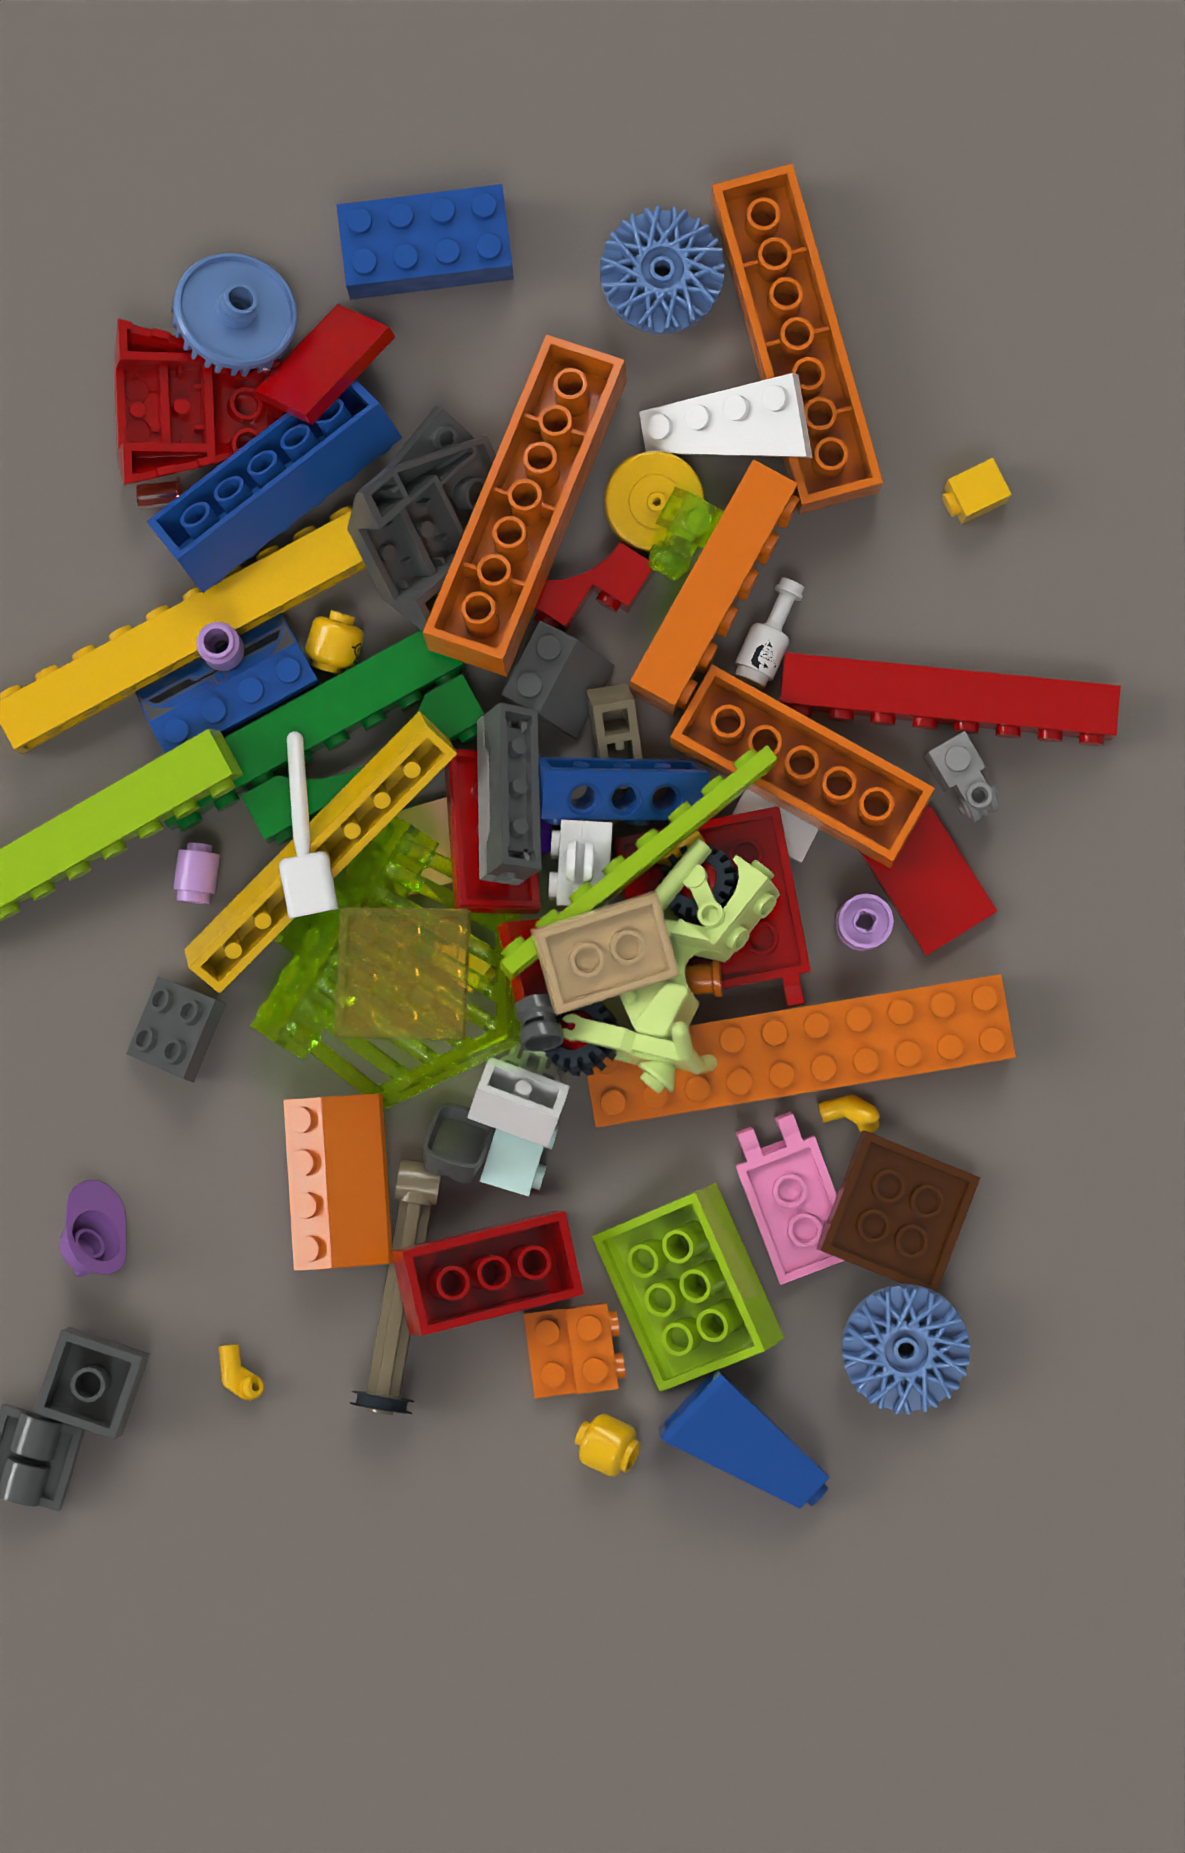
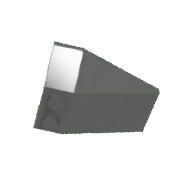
(413, 522)

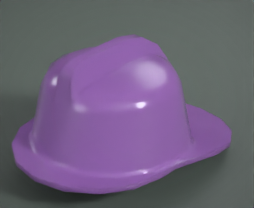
(94, 1230)

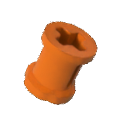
(704, 978)

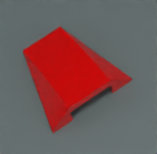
(176, 410)

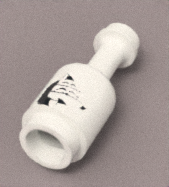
(766, 642)

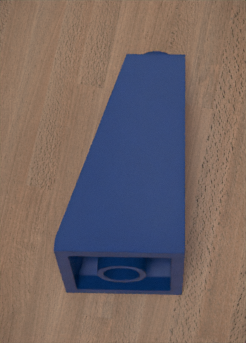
(740, 1439)

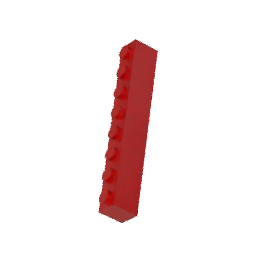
(950, 698)

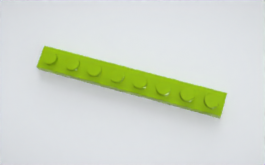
(651, 849)

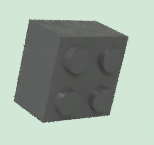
(91, 1383)

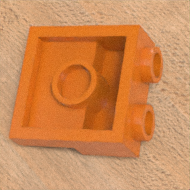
(573, 1350)

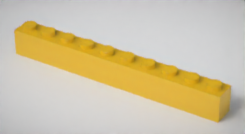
(169, 636)

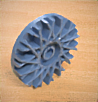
(668, 242)
(234, 312)
(911, 1379)

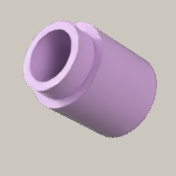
(211, 637)
(196, 874)

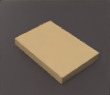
(605, 952)

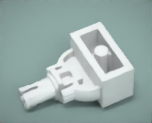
(520, 1096)

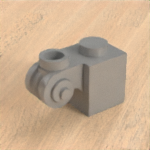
(959, 768)

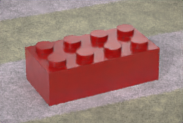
(487, 1273)

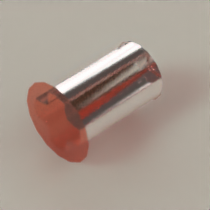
(158, 494)

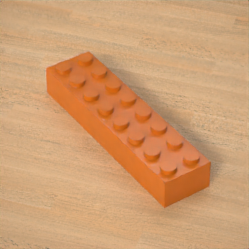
(796, 331)
(525, 505)

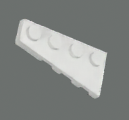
(739, 421)

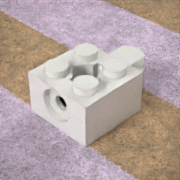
(582, 855)

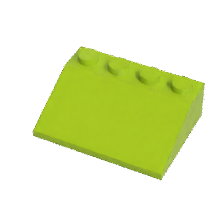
(688, 1287)

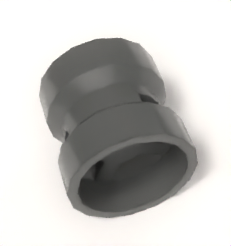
(539, 1023)

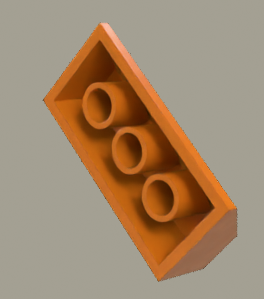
(338, 1181)

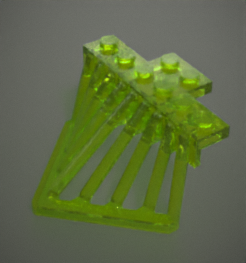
(306, 989)

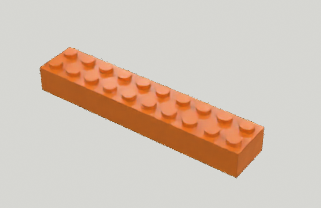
(820, 1049)

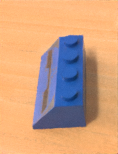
(206, 698)

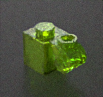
(688, 526)

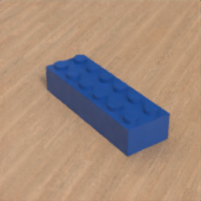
(271, 485)

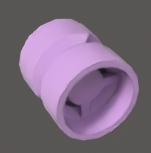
(863, 922)

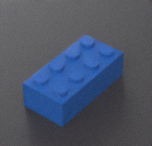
(425, 241)

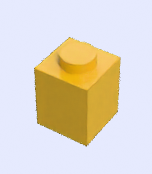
(975, 491)

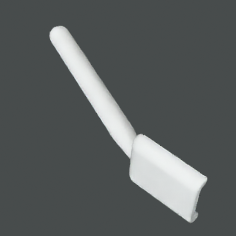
(307, 876)

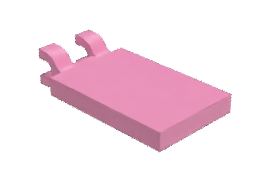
(788, 1198)

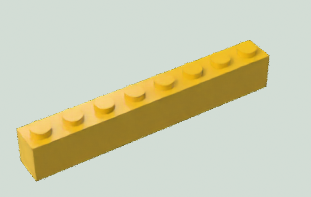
(338, 830)

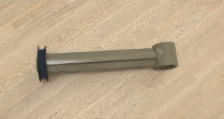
(417, 1194)

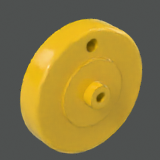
(640, 492)

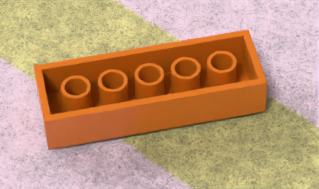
(713, 587)
(816, 771)

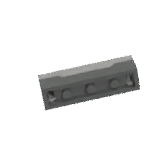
(508, 794)

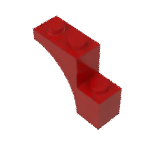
(615, 580)

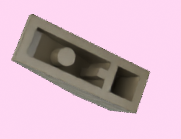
(614, 725)

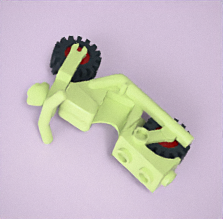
(695, 888)

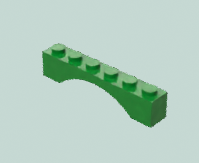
(448, 707)

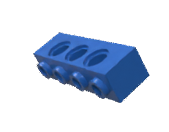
(604, 775)

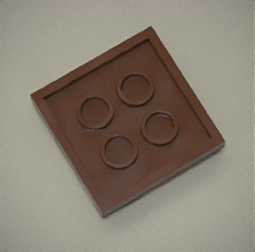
(898, 1212)

